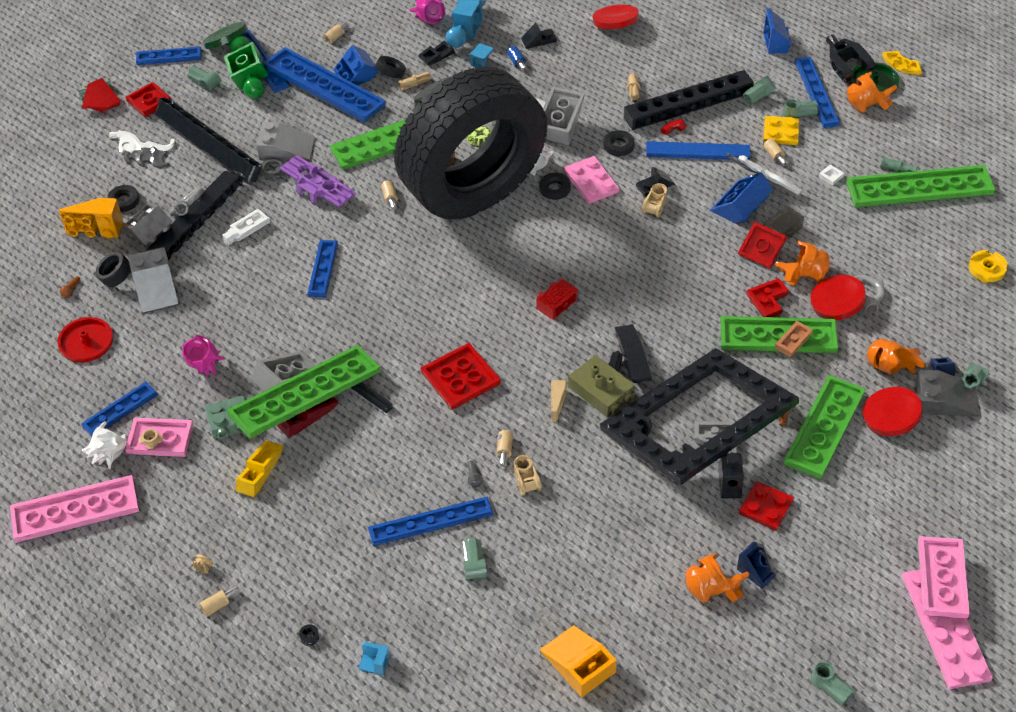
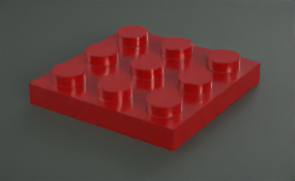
(460, 376)

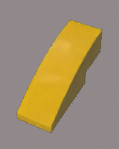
(258, 468)

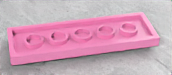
(73, 508)
(950, 641)

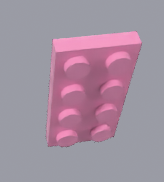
(943, 577)

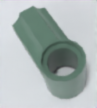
(206, 80)
(761, 89)
(796, 109)
(975, 375)
(474, 563)
(832, 684)

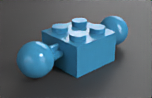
(467, 20)

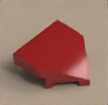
(100, 96)

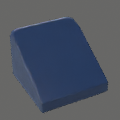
(943, 364)

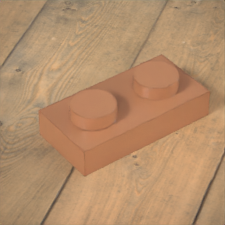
(793, 339)

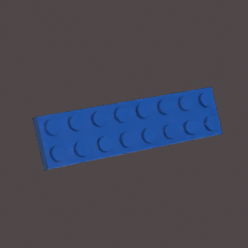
(325, 84)

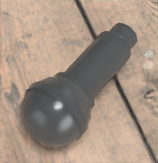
(474, 478)

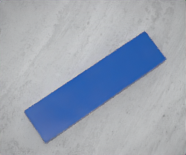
(168, 55)
(322, 268)
(120, 408)

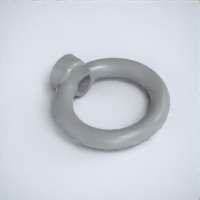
(186, 201)
(872, 304)

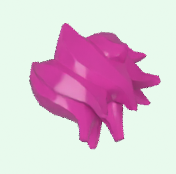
(429, 11)
(201, 354)

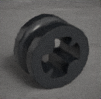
(309, 628)

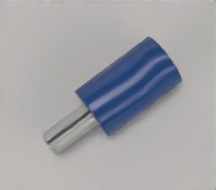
(516, 57)

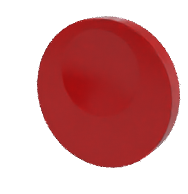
(615, 16)
(838, 297)
(85, 339)
(892, 411)

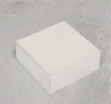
(831, 175)

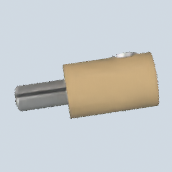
(335, 33)
(775, 151)
(389, 194)
(504, 446)
(217, 601)

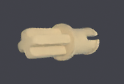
(414, 81)
(633, 86)

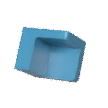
(479, 55)
(374, 658)

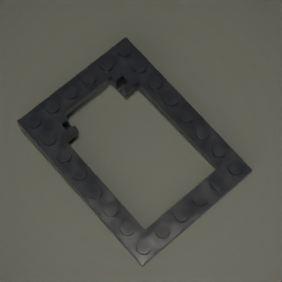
(680, 467)

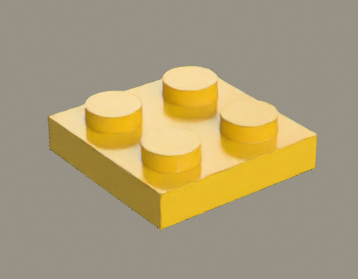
(781, 129)

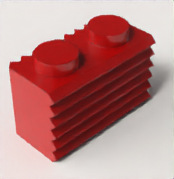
(556, 298)

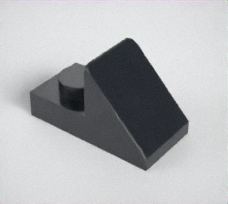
(535, 37)
(657, 176)

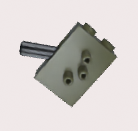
(602, 384)

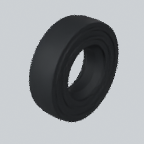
(390, 67)
(619, 150)
(125, 190)
(556, 194)

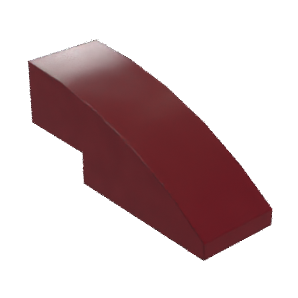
(303, 420)

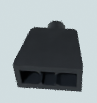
(731, 468)

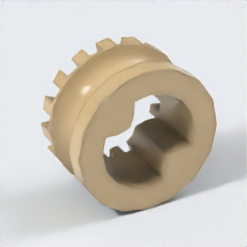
(202, 563)

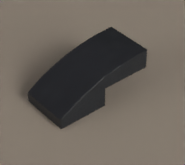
(434, 55)

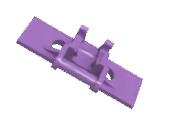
(317, 182)

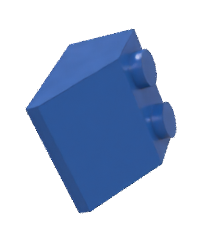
(775, 33)

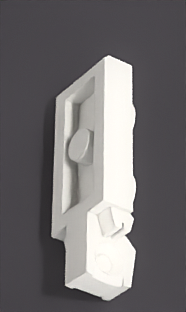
(245, 226)

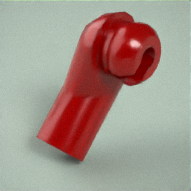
(672, 125)

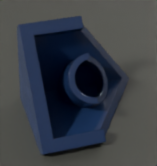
(756, 563)

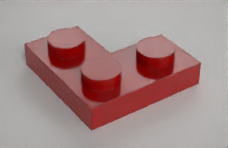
(765, 297)

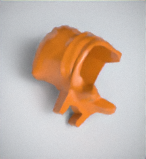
(866, 94)
(810, 263)
(893, 357)
(710, 580)

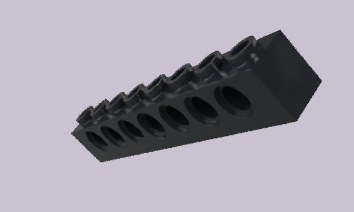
(687, 100)

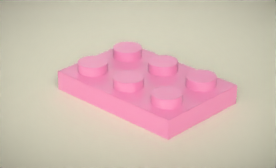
(591, 179)
(175, 437)

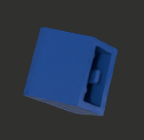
(356, 66)

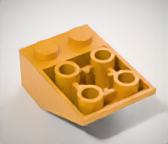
(91, 215)
(580, 660)

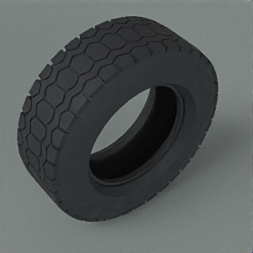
(452, 115)

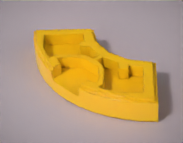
(901, 63)

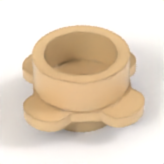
(150, 434)

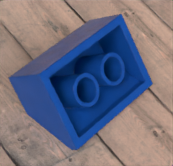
(743, 198)

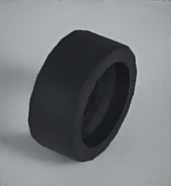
(107, 264)

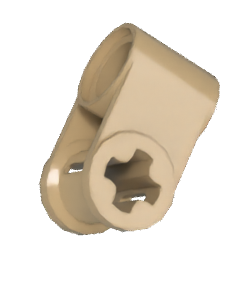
(655, 200)
(526, 478)

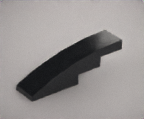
(633, 354)

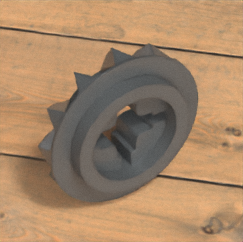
(275, 164)

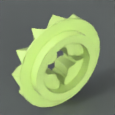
(479, 140)

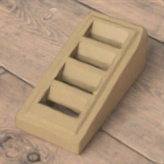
(558, 395)

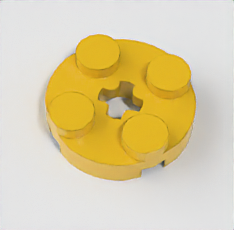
(983, 273)

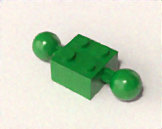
(246, 67)

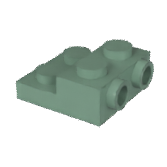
(219, 421)

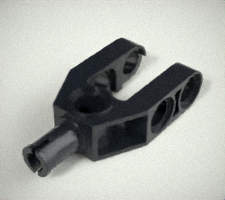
(844, 50)

